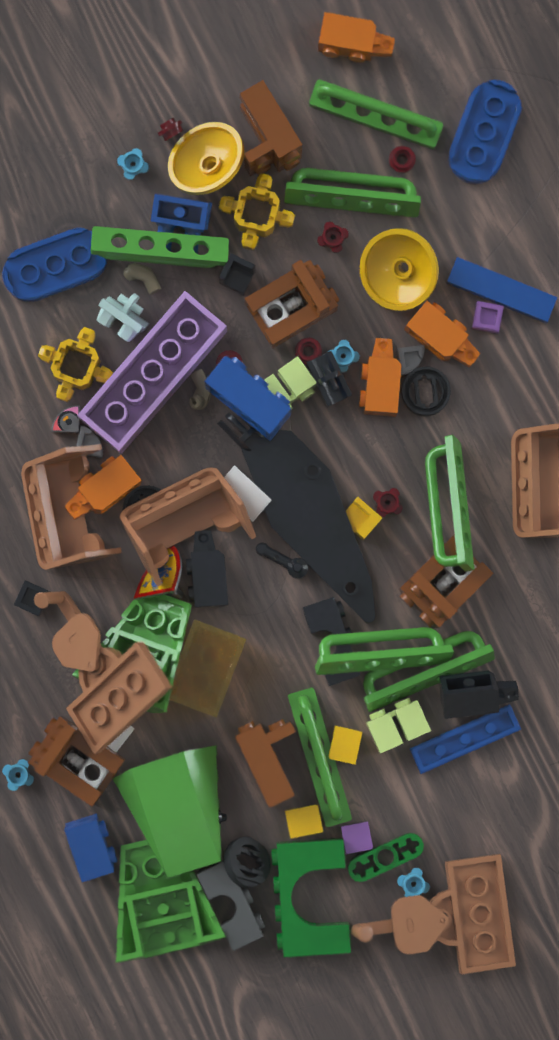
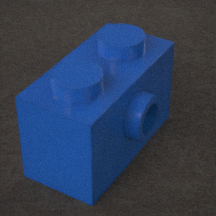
(90, 847)

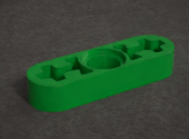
(401, 840)

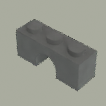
(244, 924)

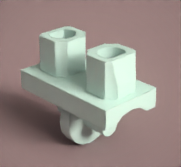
(132, 323)

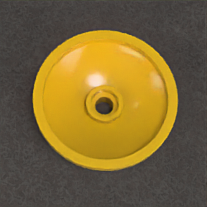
(206, 158)
(383, 272)

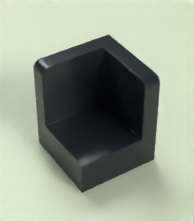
(237, 274)

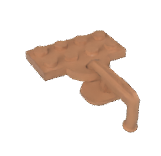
(113, 684)
(472, 918)

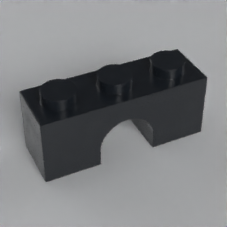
(327, 617)

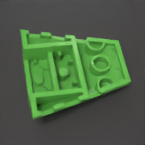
(162, 626)
(177, 808)
(159, 911)

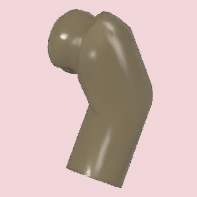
(142, 273)
(201, 396)

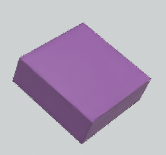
(487, 317)
(356, 837)

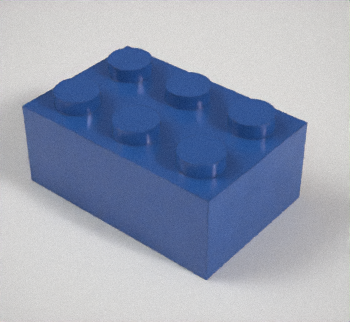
(248, 397)

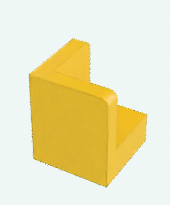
(362, 518)
(345, 744)
(303, 821)

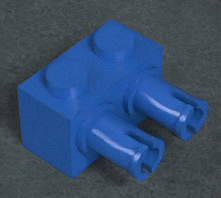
(184, 212)

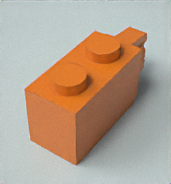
(353, 38)
(441, 335)
(382, 381)
(104, 488)

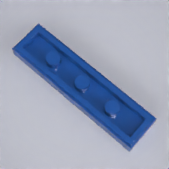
(502, 290)
(464, 739)

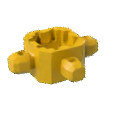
(262, 193)
(49, 355)

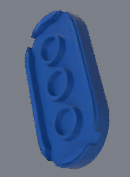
(484, 131)
(52, 265)

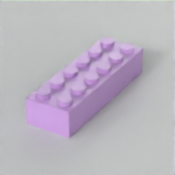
(153, 372)

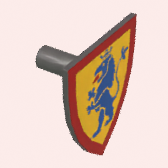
(169, 576)

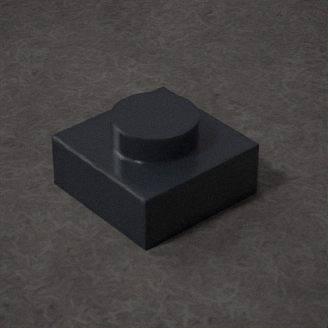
(26, 596)

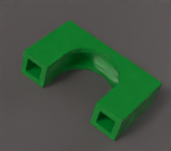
(299, 935)

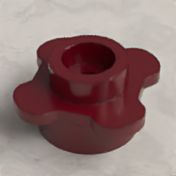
(340, 234)
(391, 495)

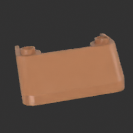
(535, 481)
(48, 487)
(181, 511)

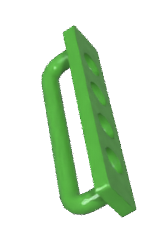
(325, 91)
(298, 192)
(159, 254)
(453, 451)
(382, 659)
(428, 678)
(329, 782)

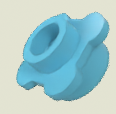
(132, 156)
(351, 355)
(10, 772)
(414, 876)

